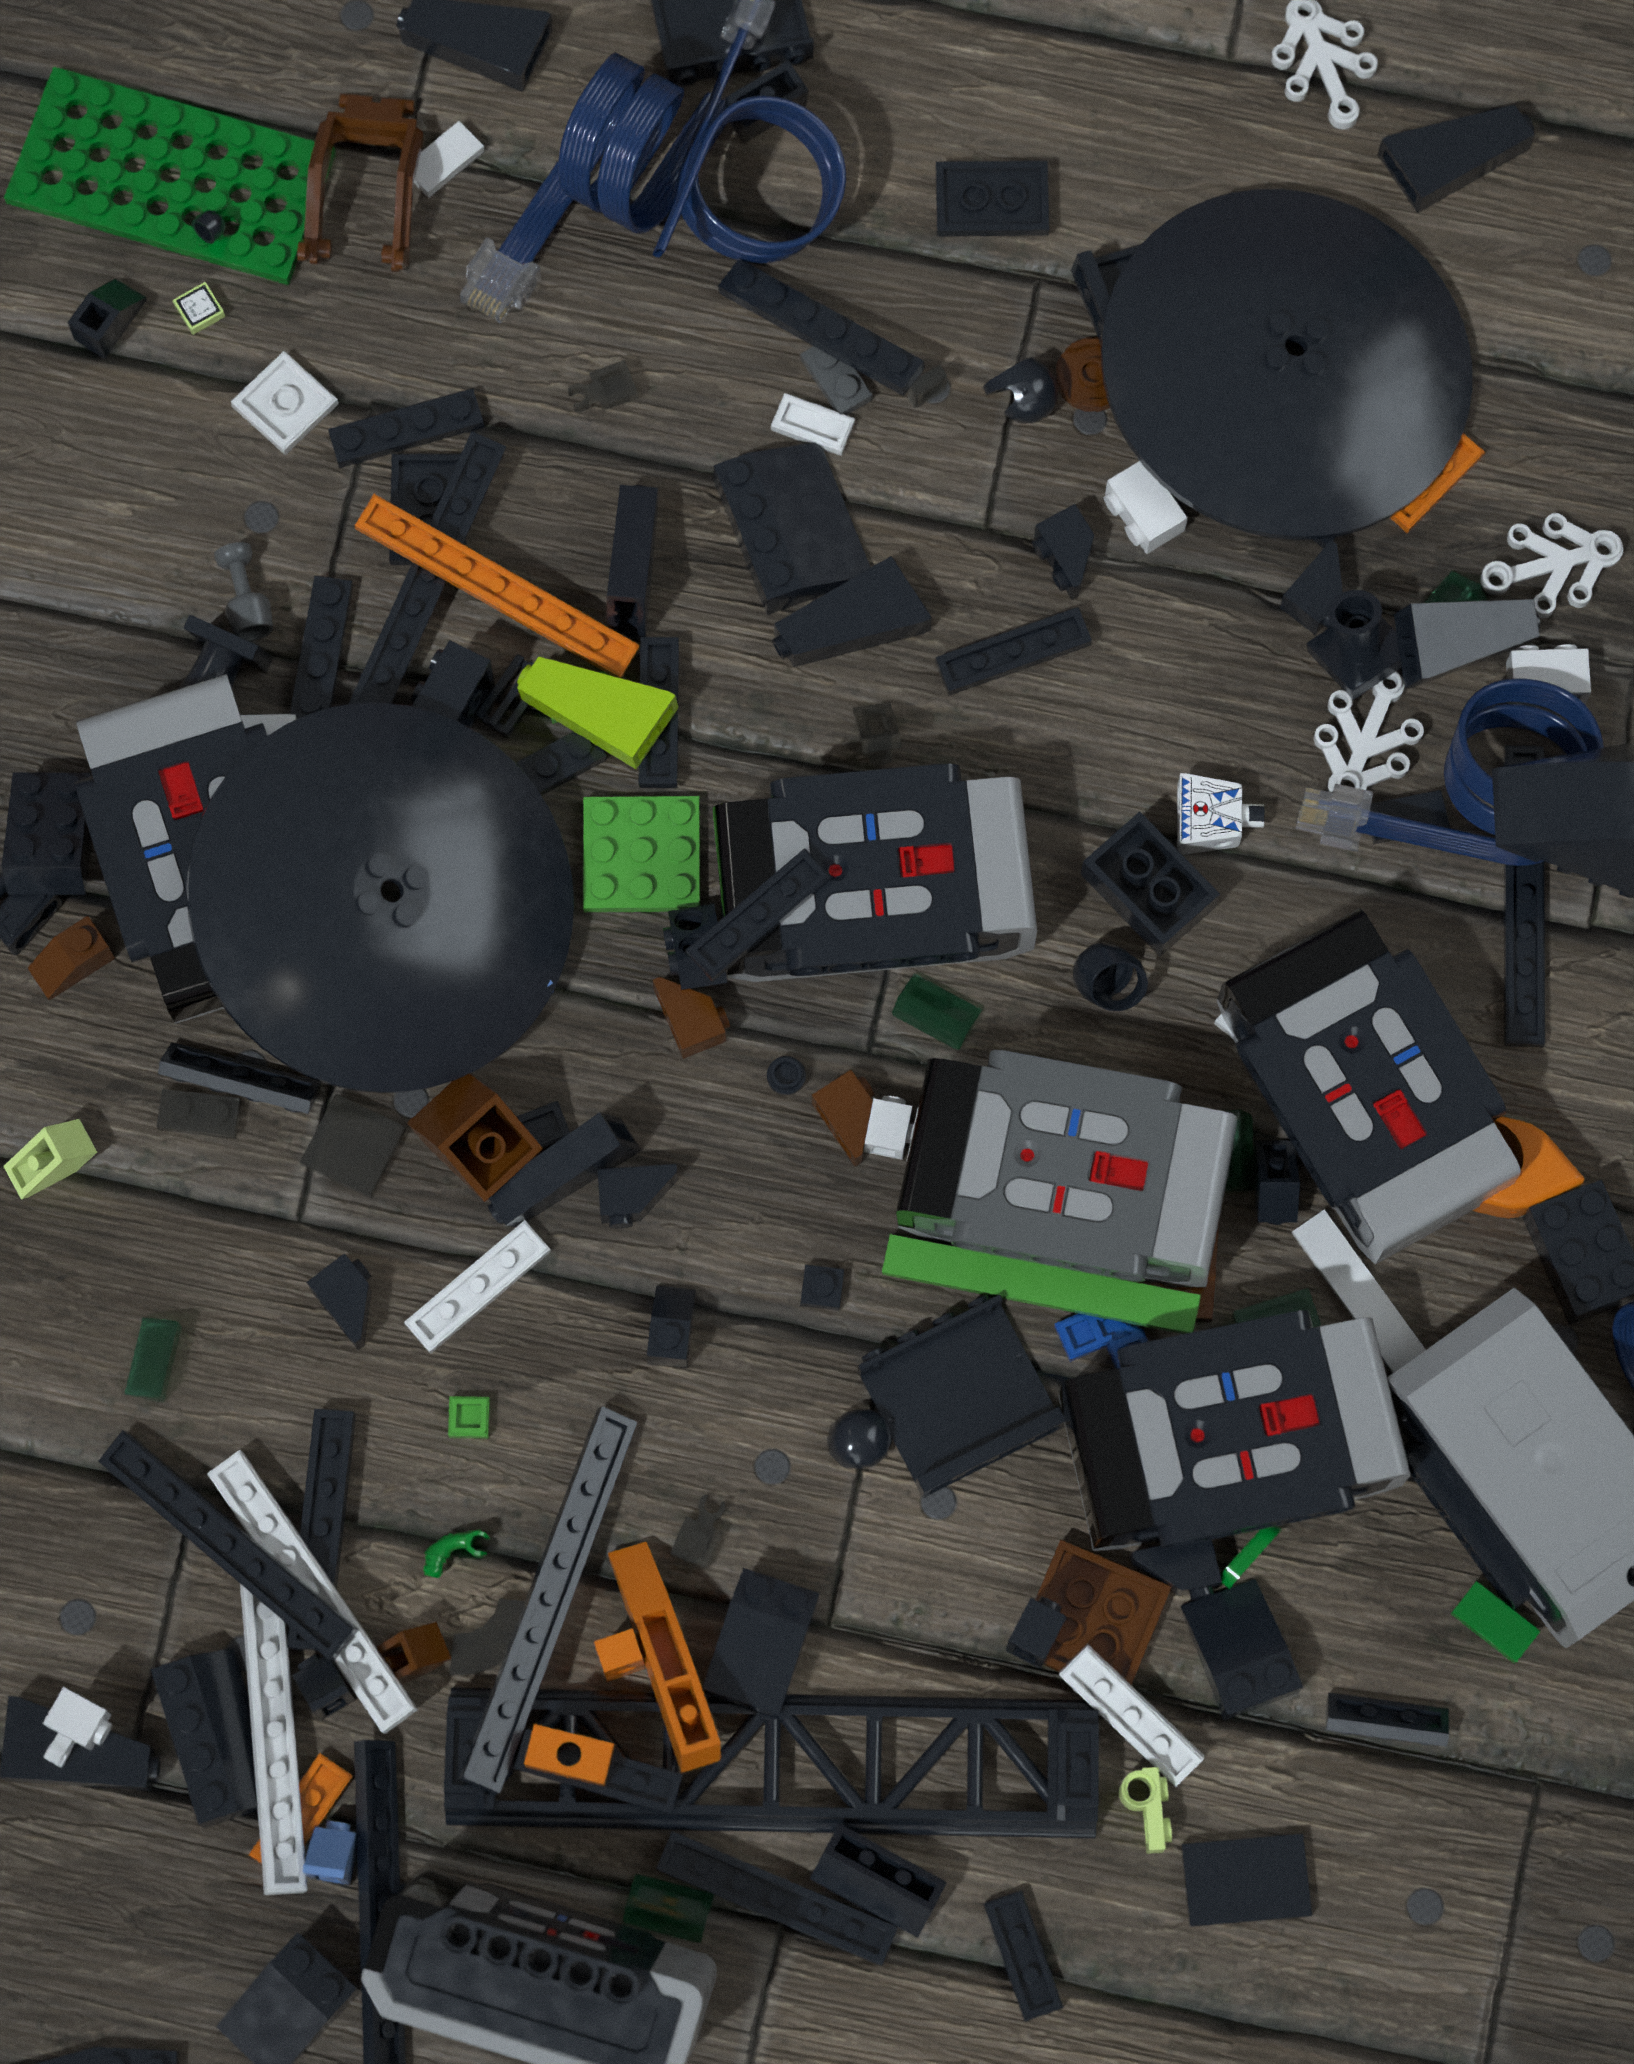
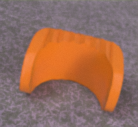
(1542, 1166)

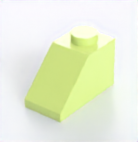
(50, 1157)

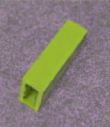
(605, 709)

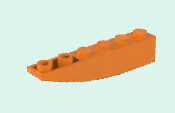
(666, 1658)

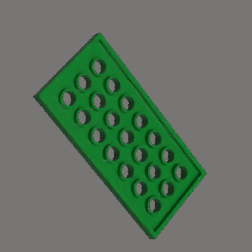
(172, 120)

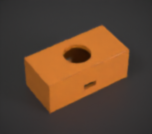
(619, 1655)
(594, 1759)

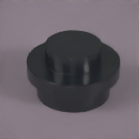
(786, 1075)

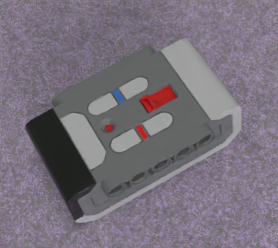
(1067, 1168)

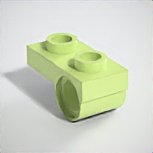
(1156, 1827)

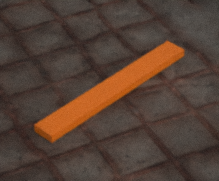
(497, 586)

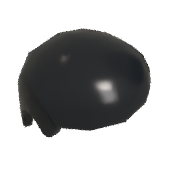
(859, 1439)

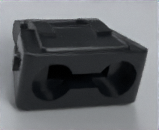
(24, 916)

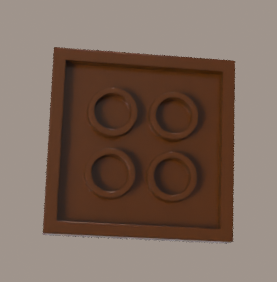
(1103, 1607)

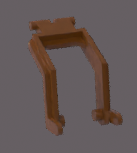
(366, 124)

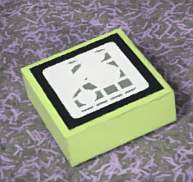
(198, 308)

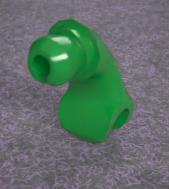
(440, 1551)

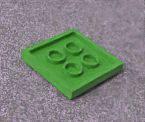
(641, 853)

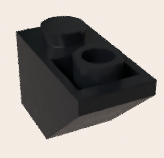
(105, 316)
(1067, 545)

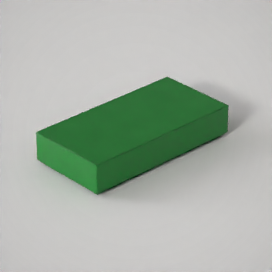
(1495, 1622)

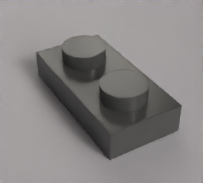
(836, 380)

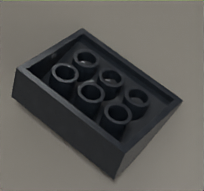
(790, 523)

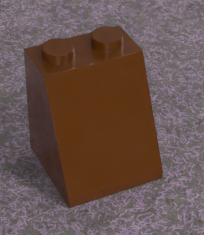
(475, 1135)

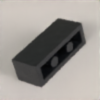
(878, 1880)

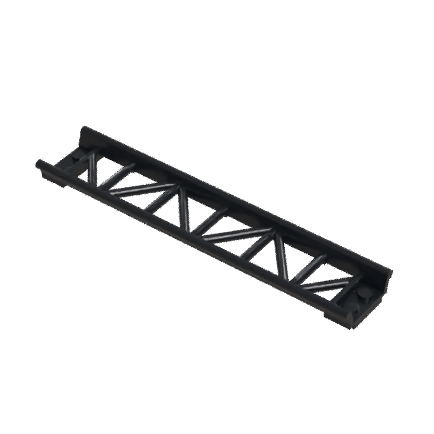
(1068, 1790)

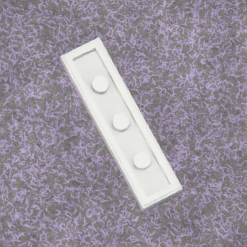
(477, 1286)
(1131, 1715)

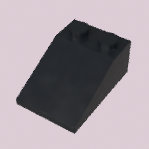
(760, 1642)
(1241, 1649)
(288, 2005)

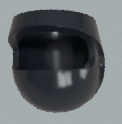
(1033, 390)
(1104, 972)

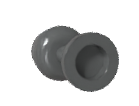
(248, 611)

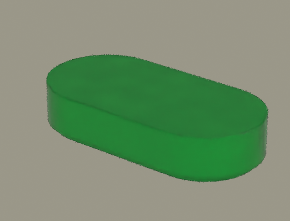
(1248, 1555)

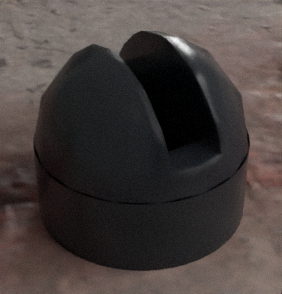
(209, 226)

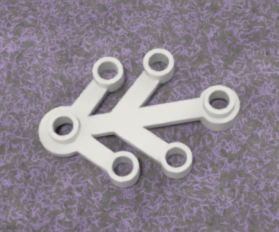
(1323, 55)
(1555, 560)
(1364, 743)

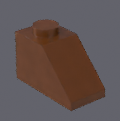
(70, 958)
(691, 1017)
(846, 1111)
(415, 1652)

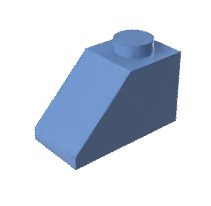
(331, 1854)

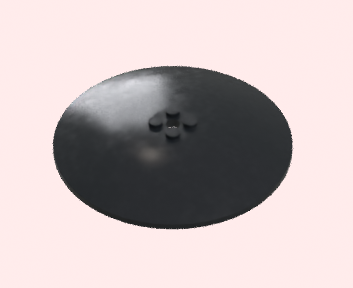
(1270, 435)
(296, 913)

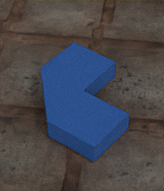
(1088, 1334)

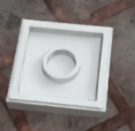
(284, 402)

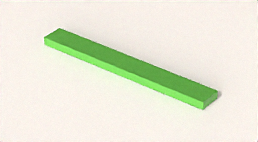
(1041, 1285)

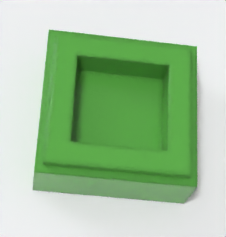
(469, 1417)

